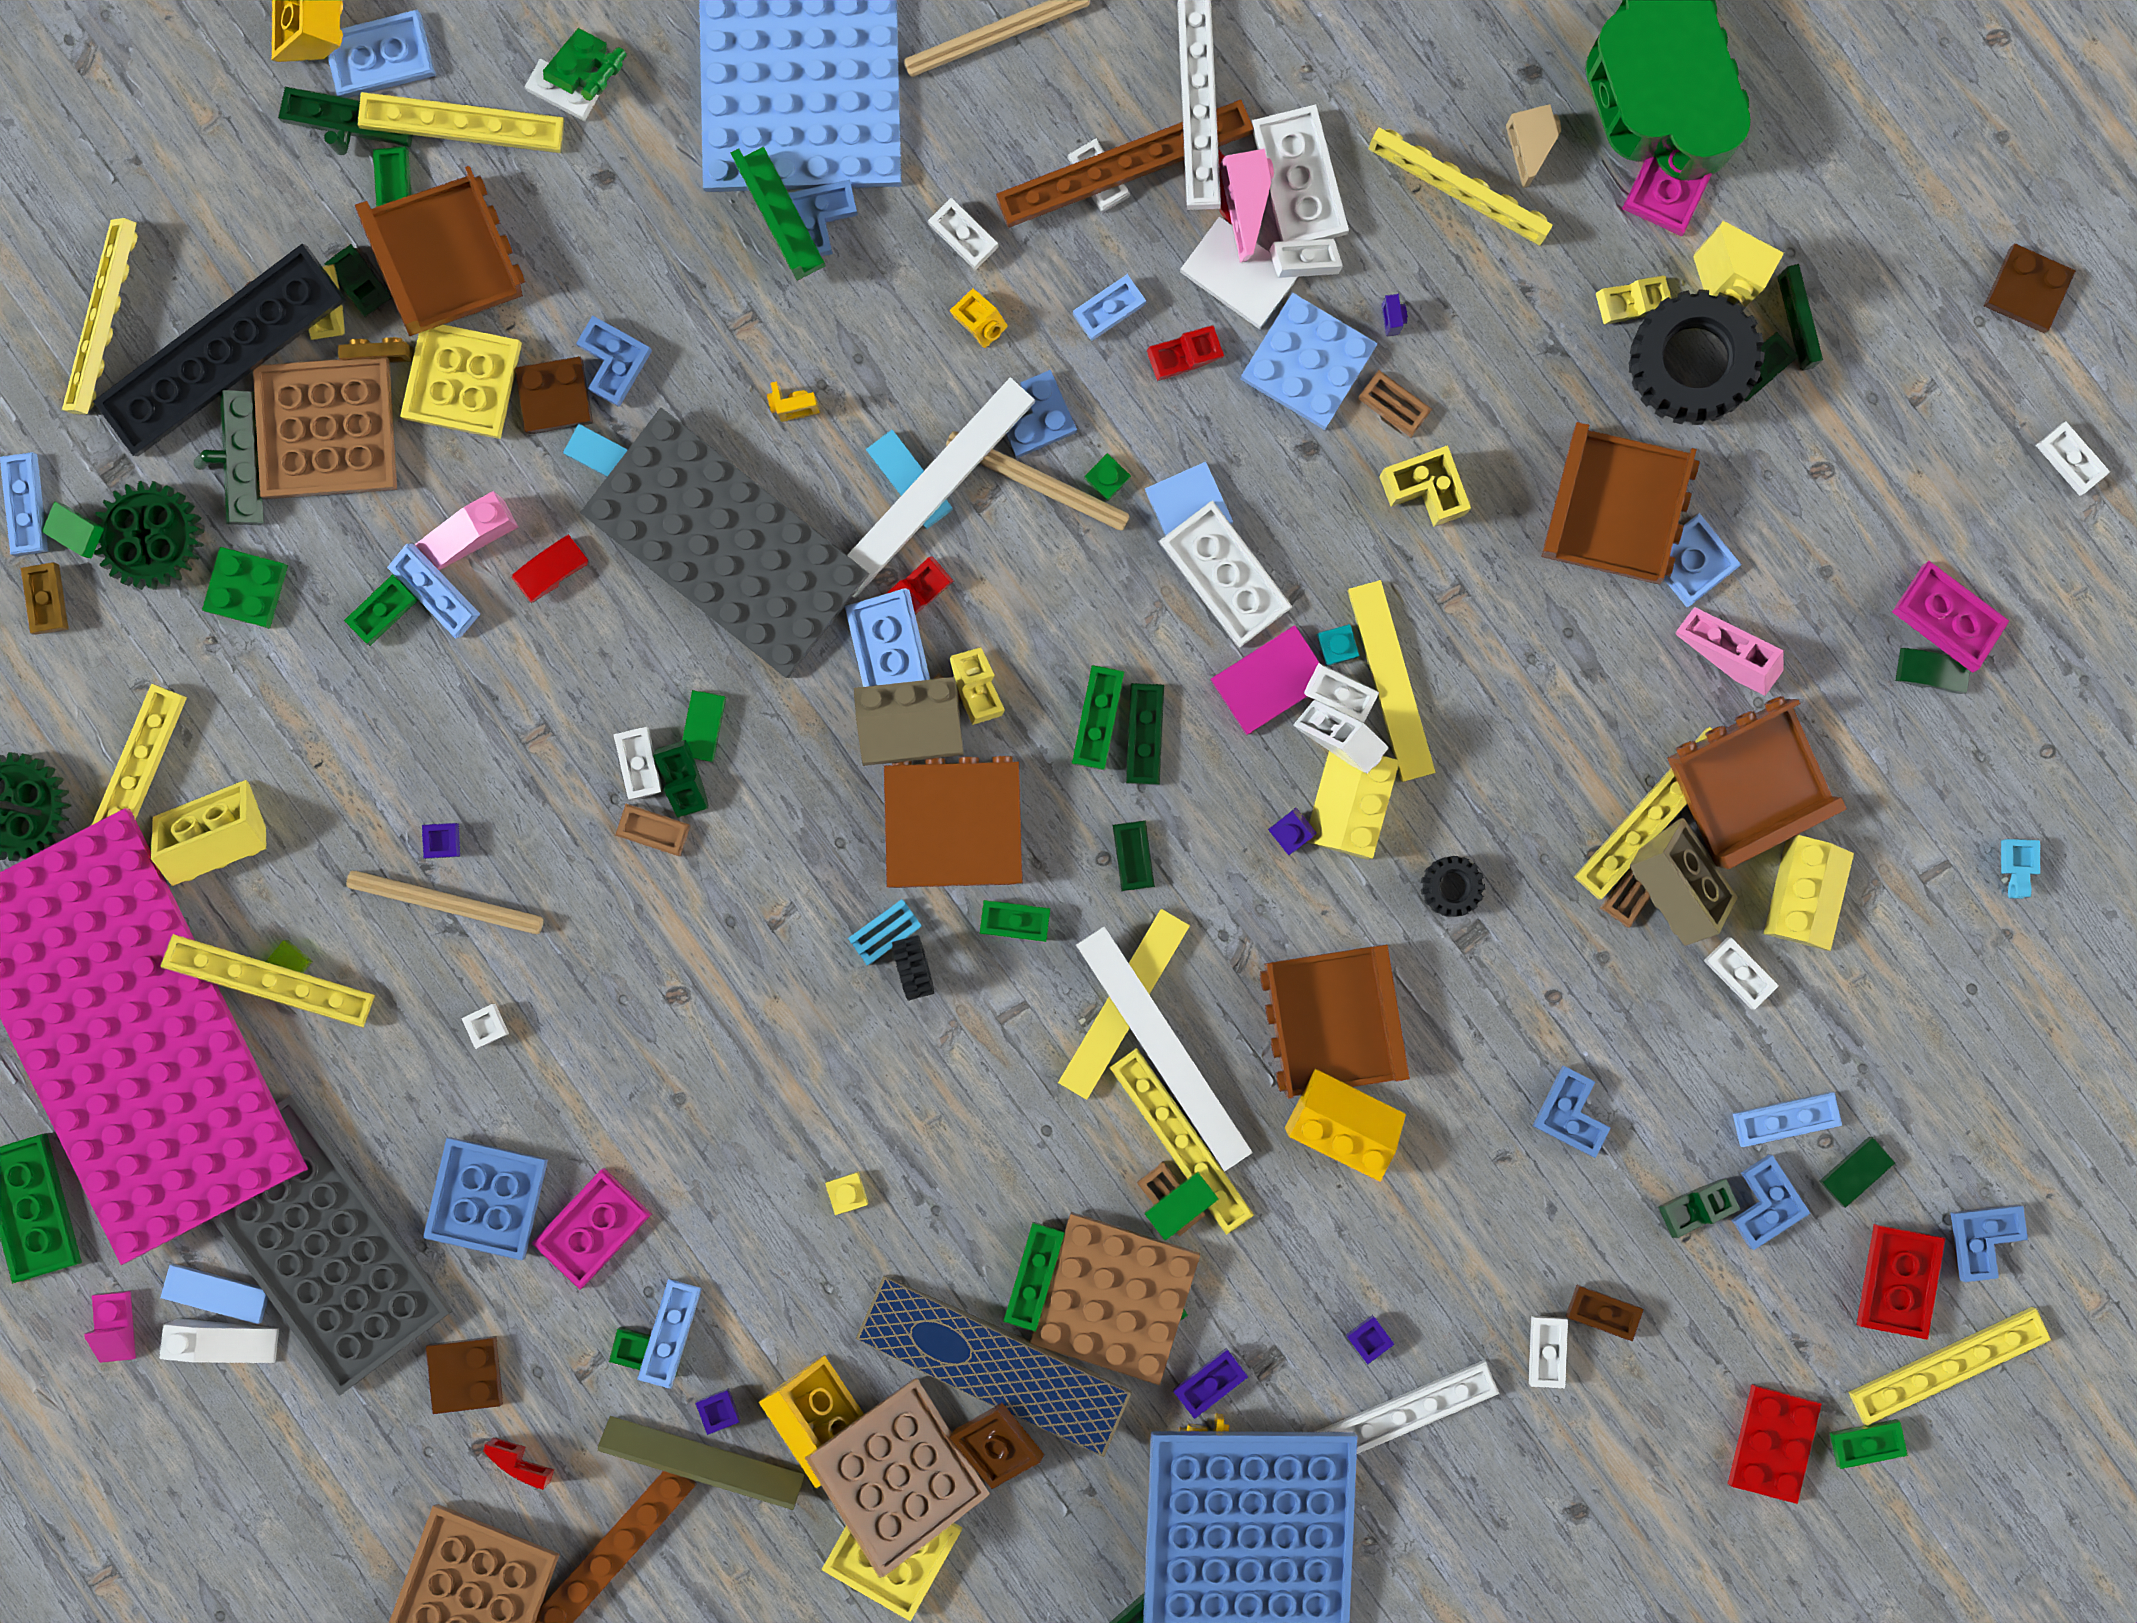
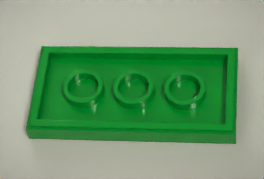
(33, 1211)

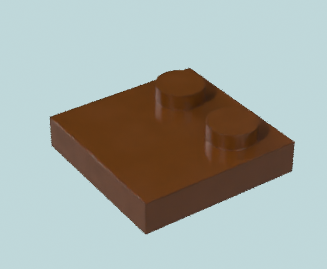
(2029, 288)
(554, 395)
(464, 1375)
(997, 1445)

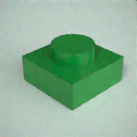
(1107, 477)

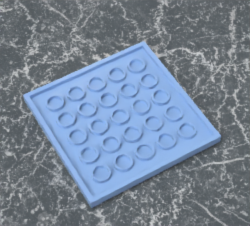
(805, 84)

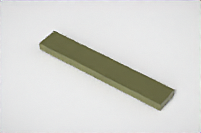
(701, 1462)

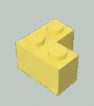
(1433, 478)

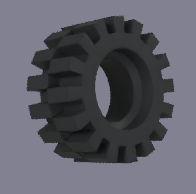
(1473, 886)
(913, 967)

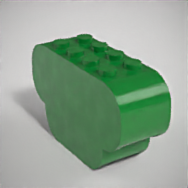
(1669, 86)

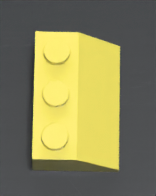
(1735, 264)
(1352, 806)
(207, 833)
(1808, 892)

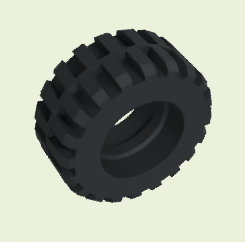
(1706, 313)

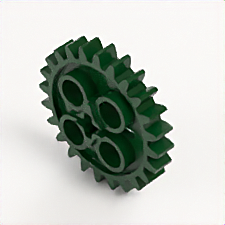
(177, 530)
(20, 778)

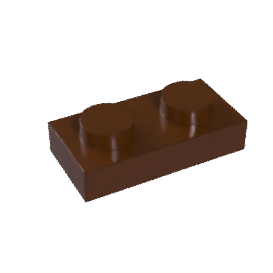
(1604, 1312)

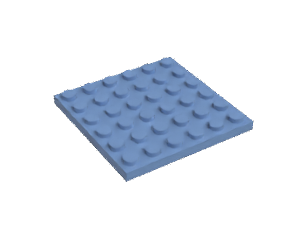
(1250, 1527)

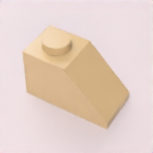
(1531, 138)

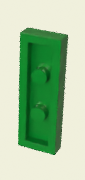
(1098, 717)
(1034, 1276)

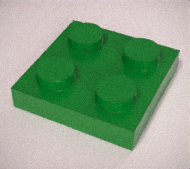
(245, 587)

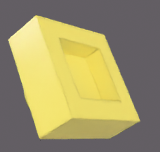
(846, 1193)

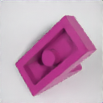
(113, 1327)

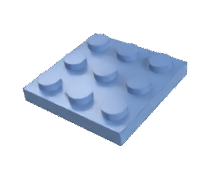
(485, 1198)

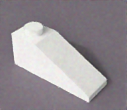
(1342, 736)
(218, 1342)

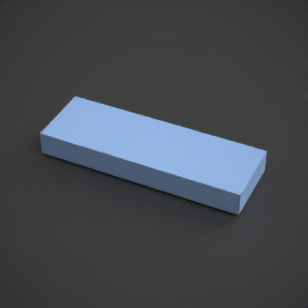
(23, 504)
(433, 590)
(1787, 1119)
(214, 1293)
(669, 1334)

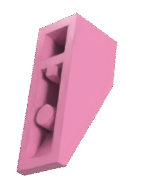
(1246, 187)
(468, 530)
(1733, 650)

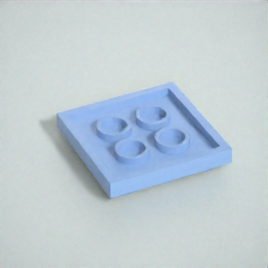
(1308, 361)

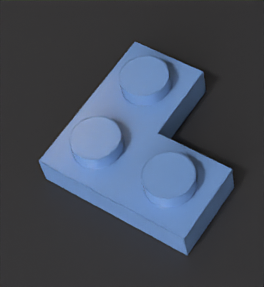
(824, 205)
(621, 357)
(1049, 417)
(1562, 1113)
(1777, 1205)
(1977, 1233)

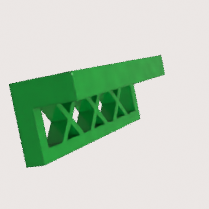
(779, 212)

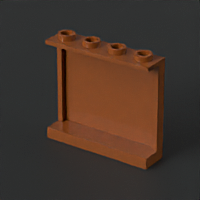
(442, 253)
(1620, 505)
(1753, 783)
(953, 823)
(1335, 1017)

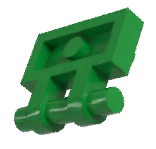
(575, 61)

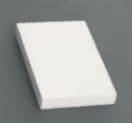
(1245, 287)

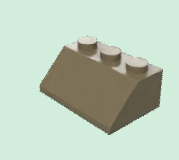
(908, 721)
(1684, 883)

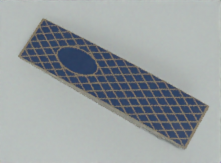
(994, 1365)

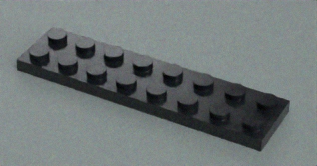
(219, 350)

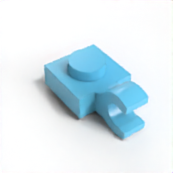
(2020, 860)

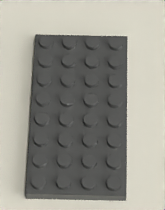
(724, 543)
(332, 1262)

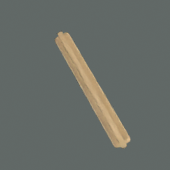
(991, 34)
(1053, 488)
(444, 902)

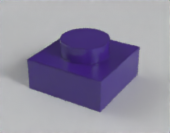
(1393, 314)
(1292, 831)
(441, 840)
(1370, 1339)
(718, 1411)

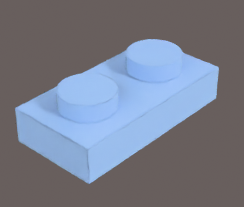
(1109, 307)

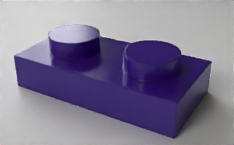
(1210, 1383)

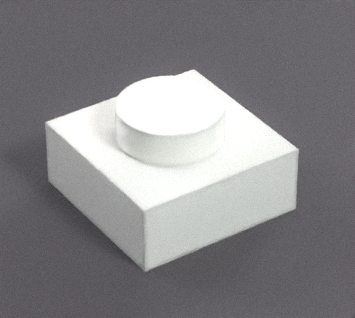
(485, 1026)

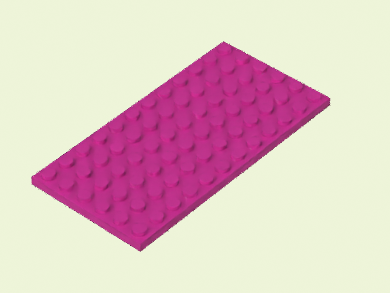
(128, 1055)

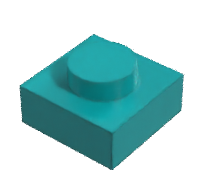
(1338, 645)

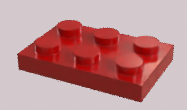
(1900, 1281)
(1774, 1444)

